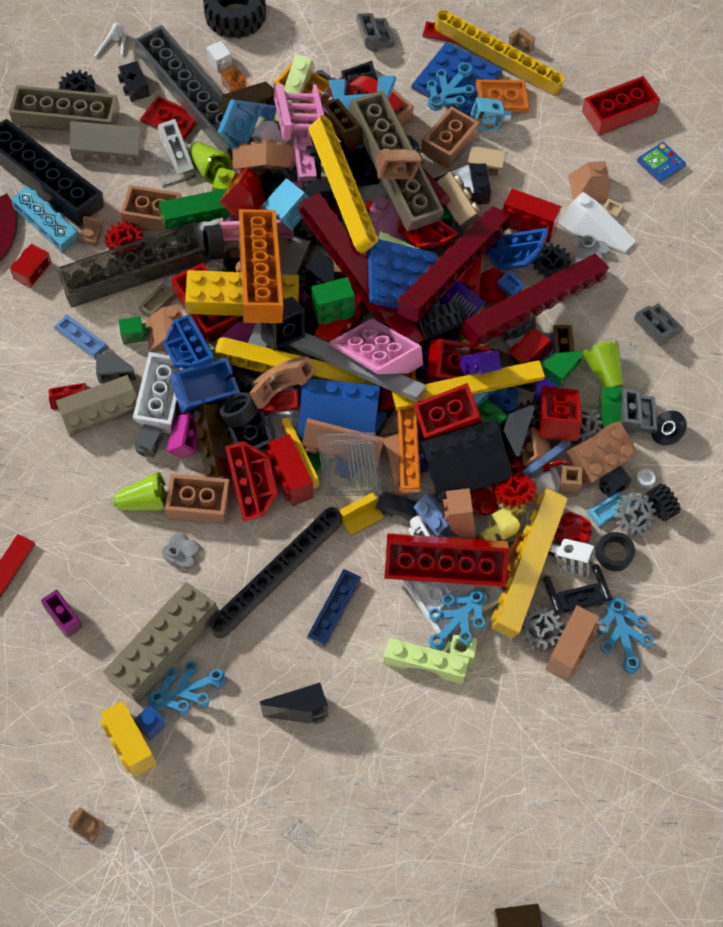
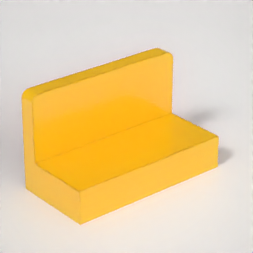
(360, 514)

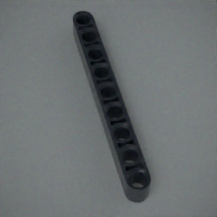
(274, 580)

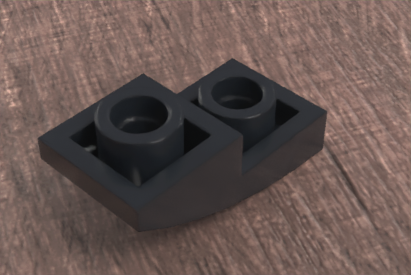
(392, 503)

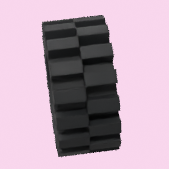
(664, 502)

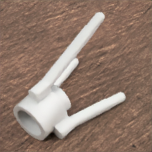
(116, 33)
(419, 527)

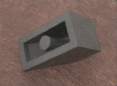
(111, 366)

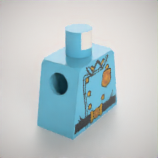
(489, 113)

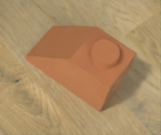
(534, 447)

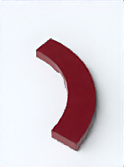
(8, 225)

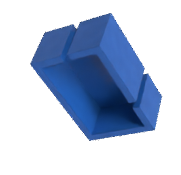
(204, 384)

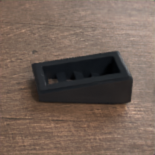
(366, 68)

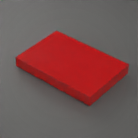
(164, 111)

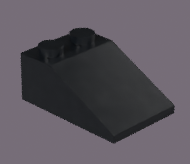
(476, 181)
(300, 705)

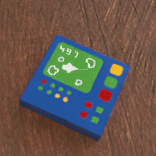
(661, 162)

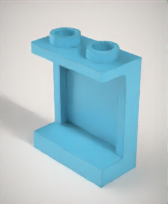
(286, 202)

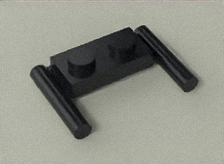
(582, 596)

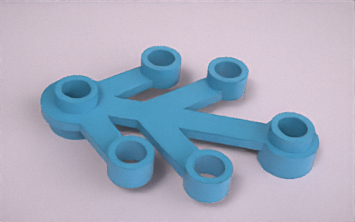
(438, 101)
(459, 616)
(624, 631)
(184, 689)

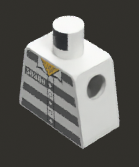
(574, 557)

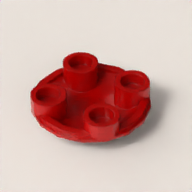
(484, 501)
(573, 528)

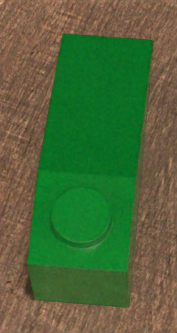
(610, 405)

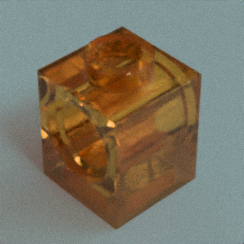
(233, 79)

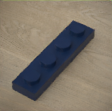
(334, 608)

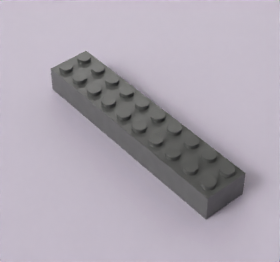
(184, 81)

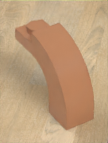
(279, 377)
(391, 452)

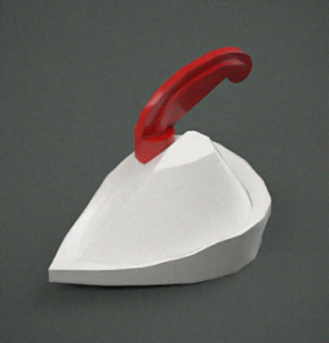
(547, 476)

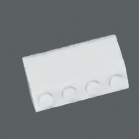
(156, 398)

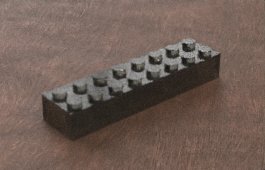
(132, 264)

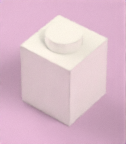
(219, 56)

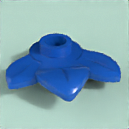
(505, 399)

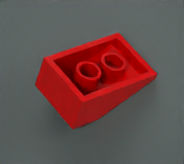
(560, 413)

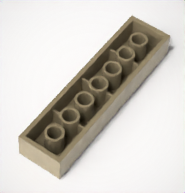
(382, 130)

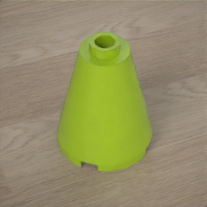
(209, 160)
(605, 363)
(143, 495)

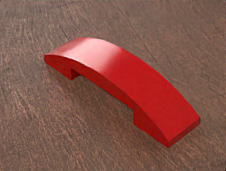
(369, 85)

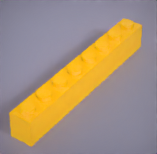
(529, 563)

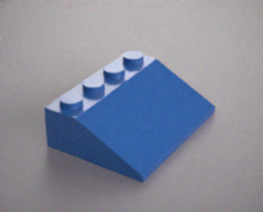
(339, 404)

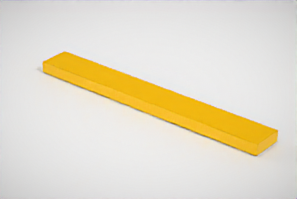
(479, 383)

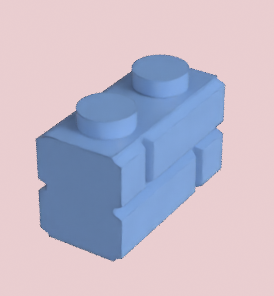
(433, 514)

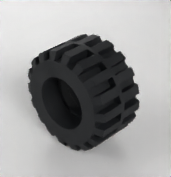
(443, 321)

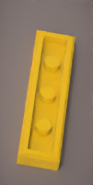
(288, 429)

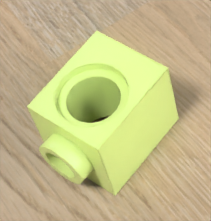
(470, 649)

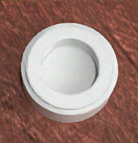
(645, 479)

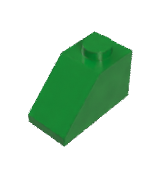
(561, 366)

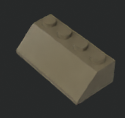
(106, 143)
(97, 405)

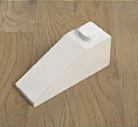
(175, 146)

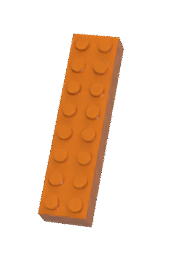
(260, 267)

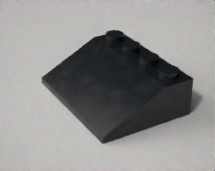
(467, 459)

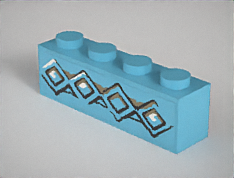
(45, 219)

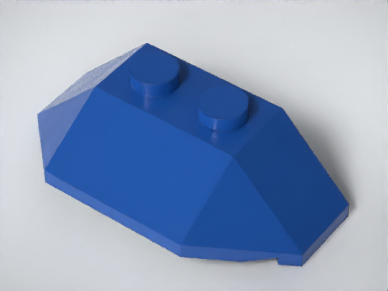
(517, 249)
(186, 344)

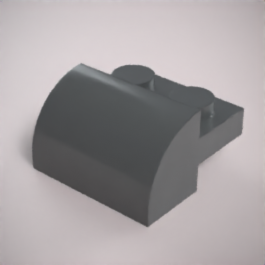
(374, 31)
(657, 323)
(638, 412)

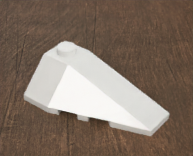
(588, 217)

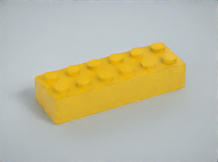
(222, 292)

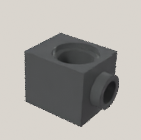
(148, 441)

